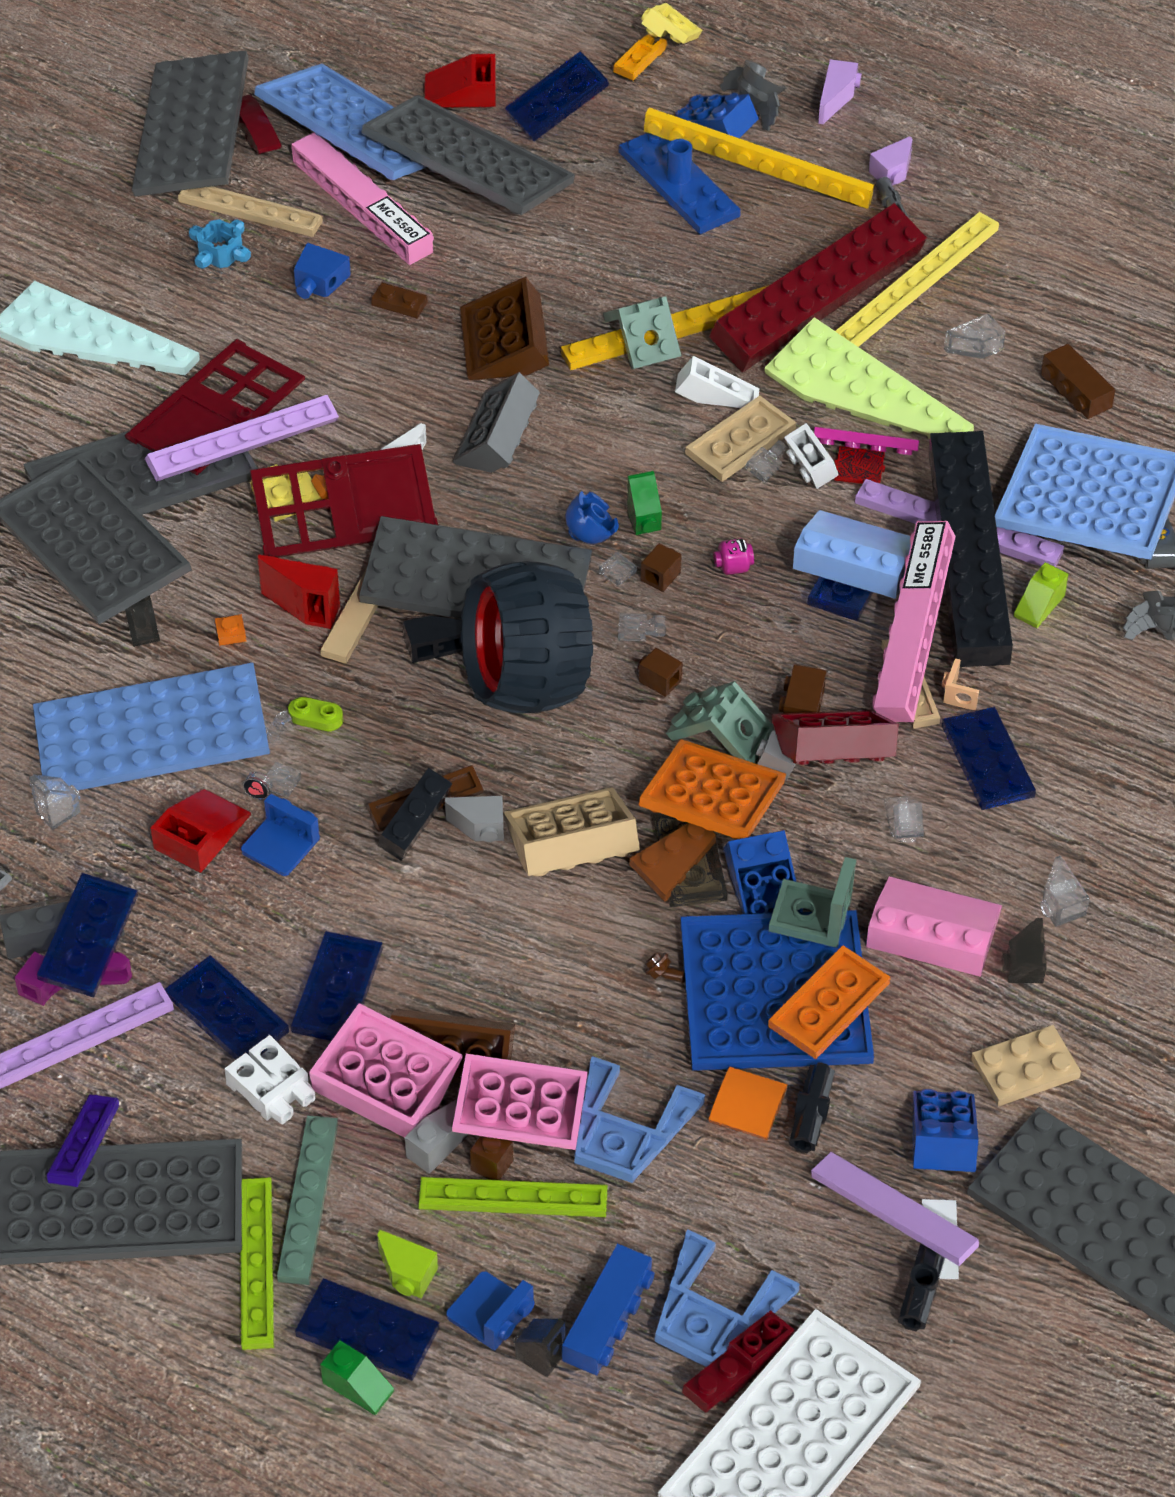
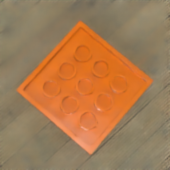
(712, 790)

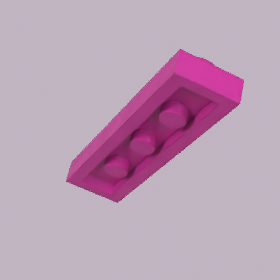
(877, 442)

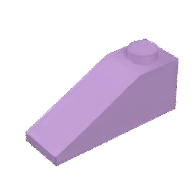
(838, 87)

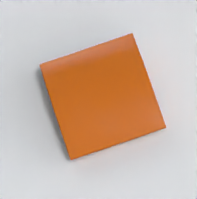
(747, 1103)

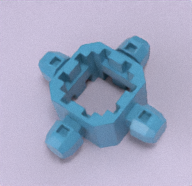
(216, 232)

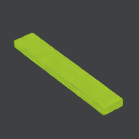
(513, 1197)
(257, 1265)

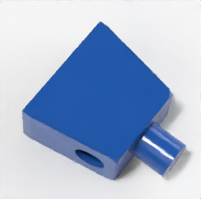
(320, 271)

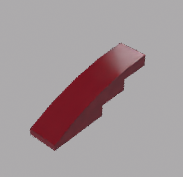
(257, 127)

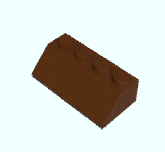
(461, 1034)

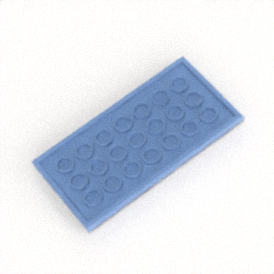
(336, 112)
(152, 728)

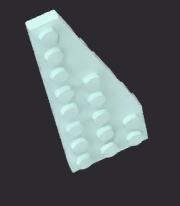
(64, 324)

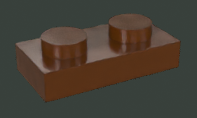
(399, 300)

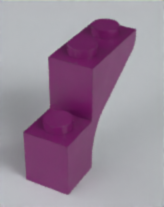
(38, 991)

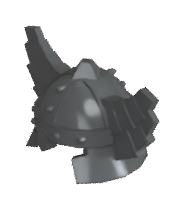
(762, 92)
(1155, 613)

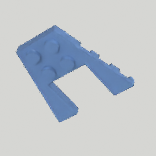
(619, 1145)
(700, 1326)

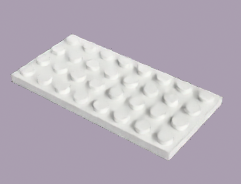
(799, 1420)

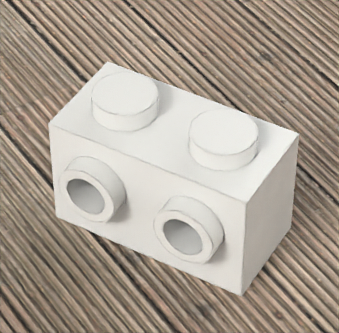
(811, 456)

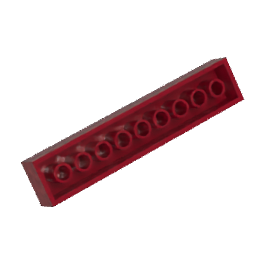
(817, 287)

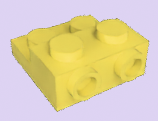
(666, 20)
(279, 491)

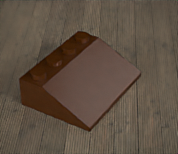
(504, 332)

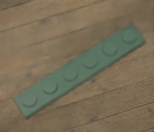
(307, 1200)

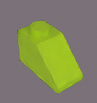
(1042, 595)
(407, 1264)

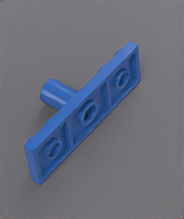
(680, 181)

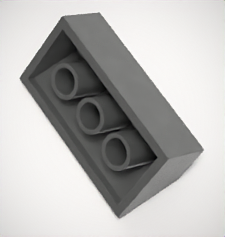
(498, 425)
(32, 926)

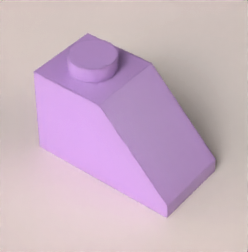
(892, 161)

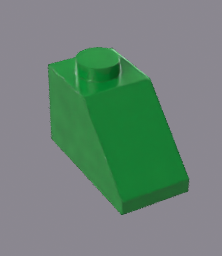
(643, 503)
(355, 1378)

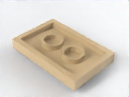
(1025, 1065)

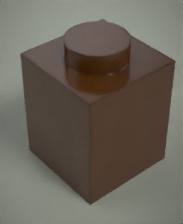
(661, 567)
(660, 671)
(491, 1157)

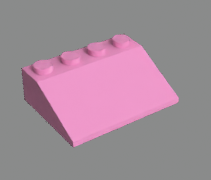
(933, 926)
(384, 1071)
(520, 1101)

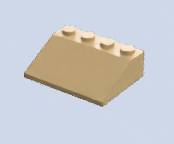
(572, 831)

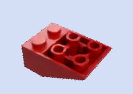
(464, 82)
(301, 589)
(197, 828)

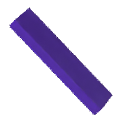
(83, 1140)

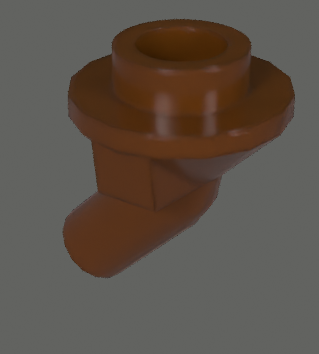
(658, 966)

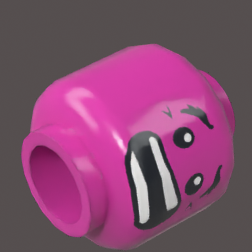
(734, 556)

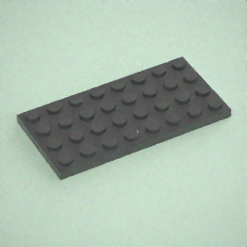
(191, 123)
(468, 154)
(128, 472)
(91, 539)
(433, 565)
(126, 1205)
(1087, 1210)

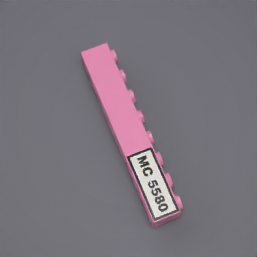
(363, 198)
(914, 621)

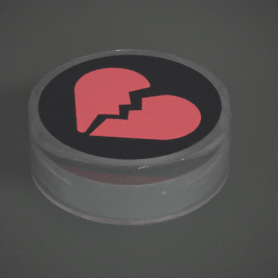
(257, 785)

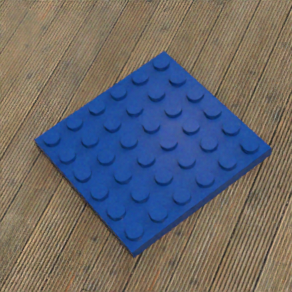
(742, 977)

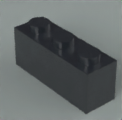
(414, 814)

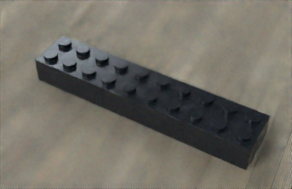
(975, 571)

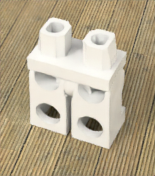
(270, 1080)

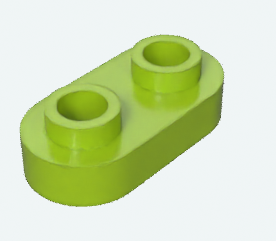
(312, 714)

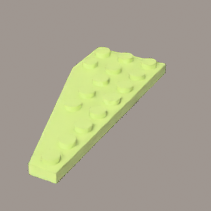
(838, 373)

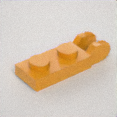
(639, 57)

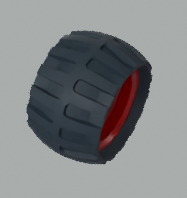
(526, 637)

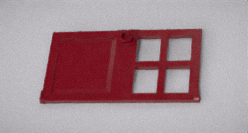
(201, 411)
(359, 493)

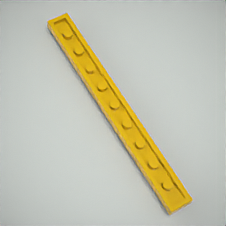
(760, 158)
(685, 323)

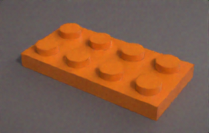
(829, 1002)

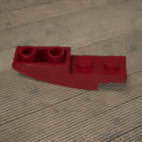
(740, 1363)

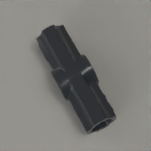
(812, 1107)
(920, 1297)

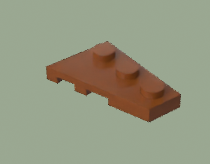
(671, 858)

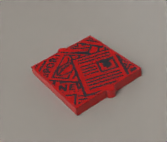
(859, 464)

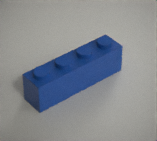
(607, 1310)

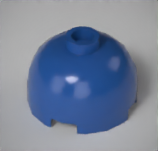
(589, 519)

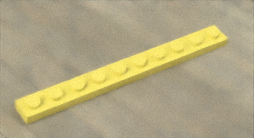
(918, 279)

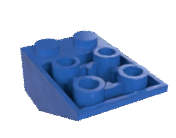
(724, 113)
(758, 870)
(944, 1131)

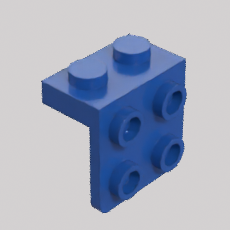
(282, 837)
(491, 1309)

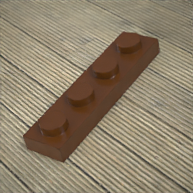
(464, 784)

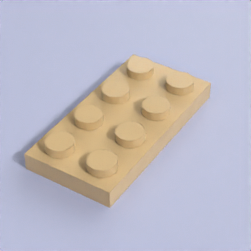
(739, 437)

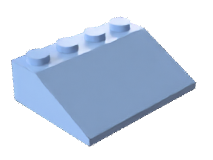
(852, 553)

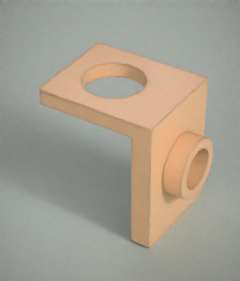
(951, 689)

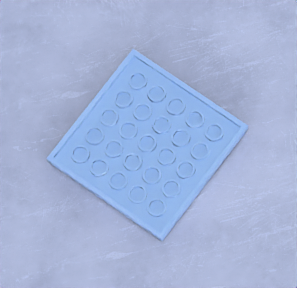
(1090, 491)

